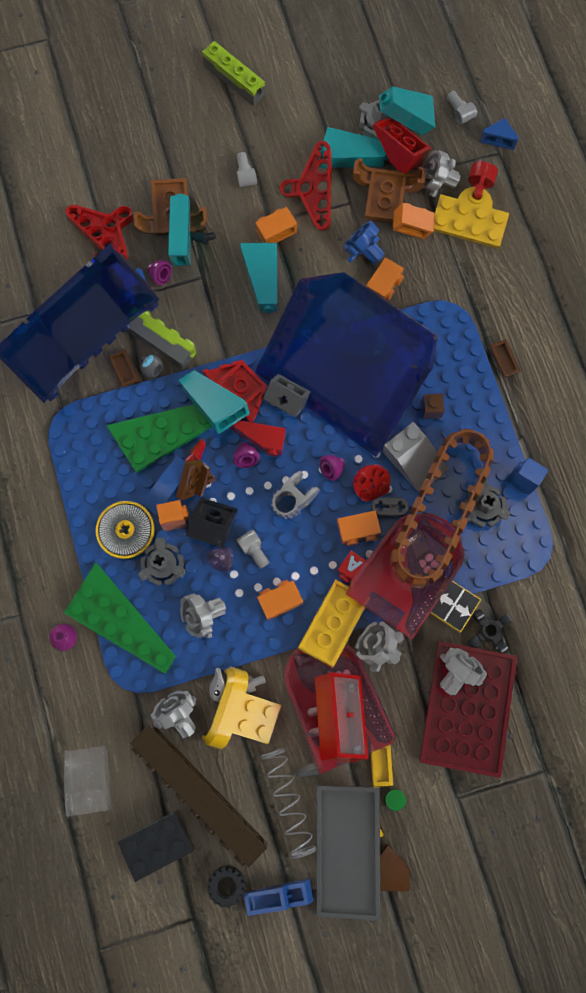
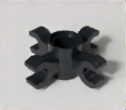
(498, 643)

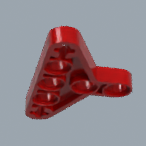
(314, 178)
(98, 224)

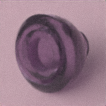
(221, 559)

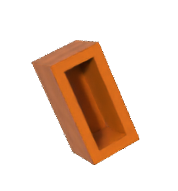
(413, 221)
(276, 226)
(386, 278)
(173, 515)
(358, 528)
(279, 600)

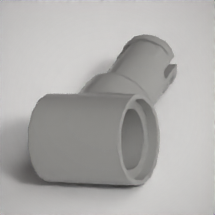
(462, 111)
(245, 174)
(251, 545)

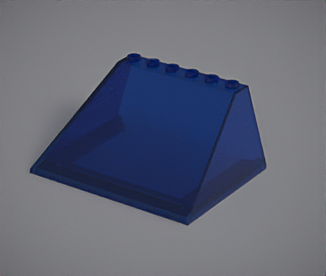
(352, 355)

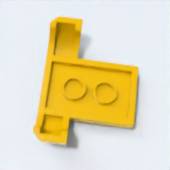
(241, 713)

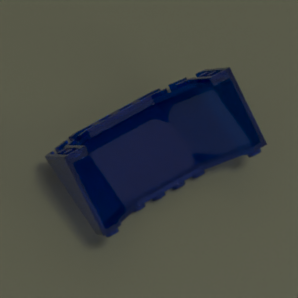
(77, 322)

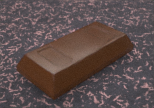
(504, 358)
(123, 368)

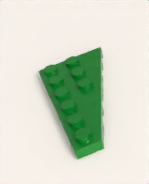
(158, 434)
(110, 614)

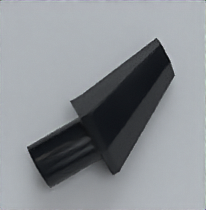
(203, 237)

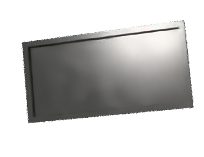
(348, 852)

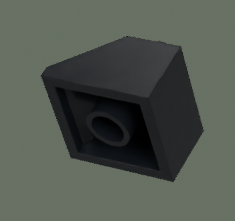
(211, 522)

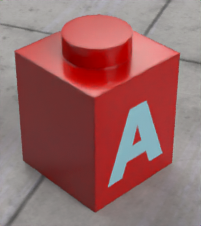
(350, 567)

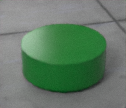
(395, 800)

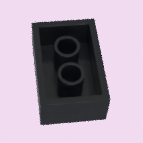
(156, 845)

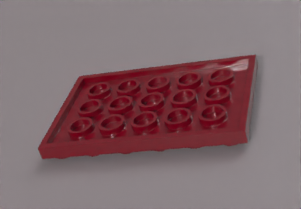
(472, 726)

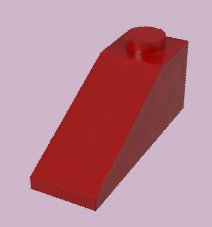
(264, 437)

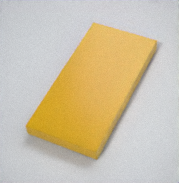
(332, 625)

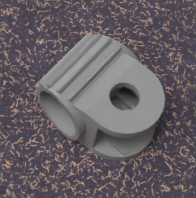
(289, 489)

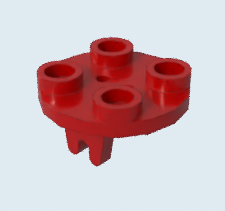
(380, 480)

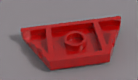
(242, 382)

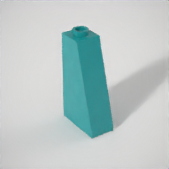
(409, 108)
(349, 147)
(179, 230)
(261, 267)
(213, 401)

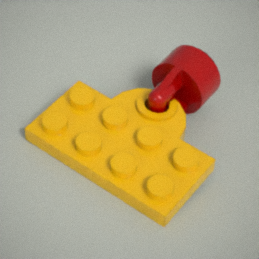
(472, 213)

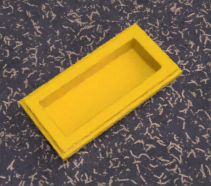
(382, 767)

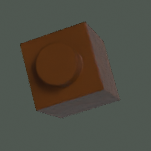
(432, 406)

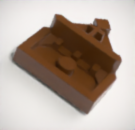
(194, 479)
(393, 871)

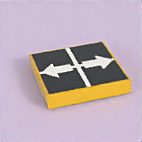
(456, 606)

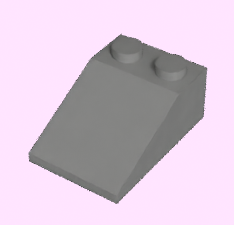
(412, 455)

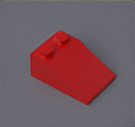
(401, 145)

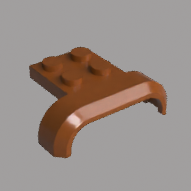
(386, 189)
(161, 208)

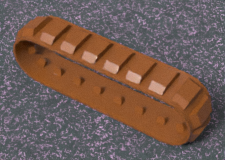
(482, 444)

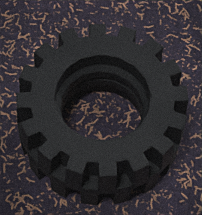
(214, 893)

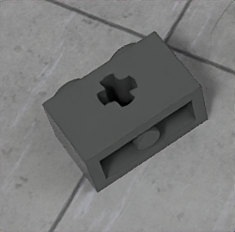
(286, 395)

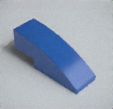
(166, 486)
(278, 897)

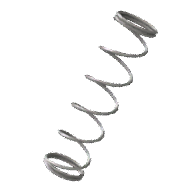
(305, 851)

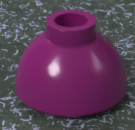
(160, 272)
(245, 456)
(331, 466)
(62, 637)

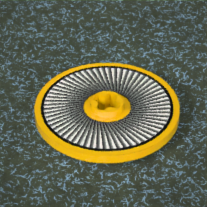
(110, 527)

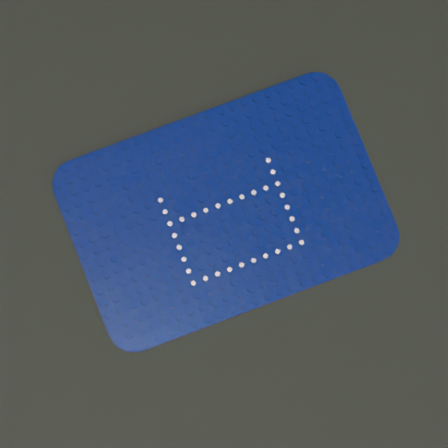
(299, 549)

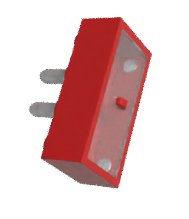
(340, 718)

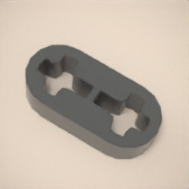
(390, 502)

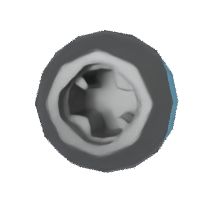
(151, 365)

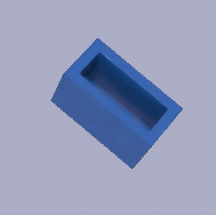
(528, 475)

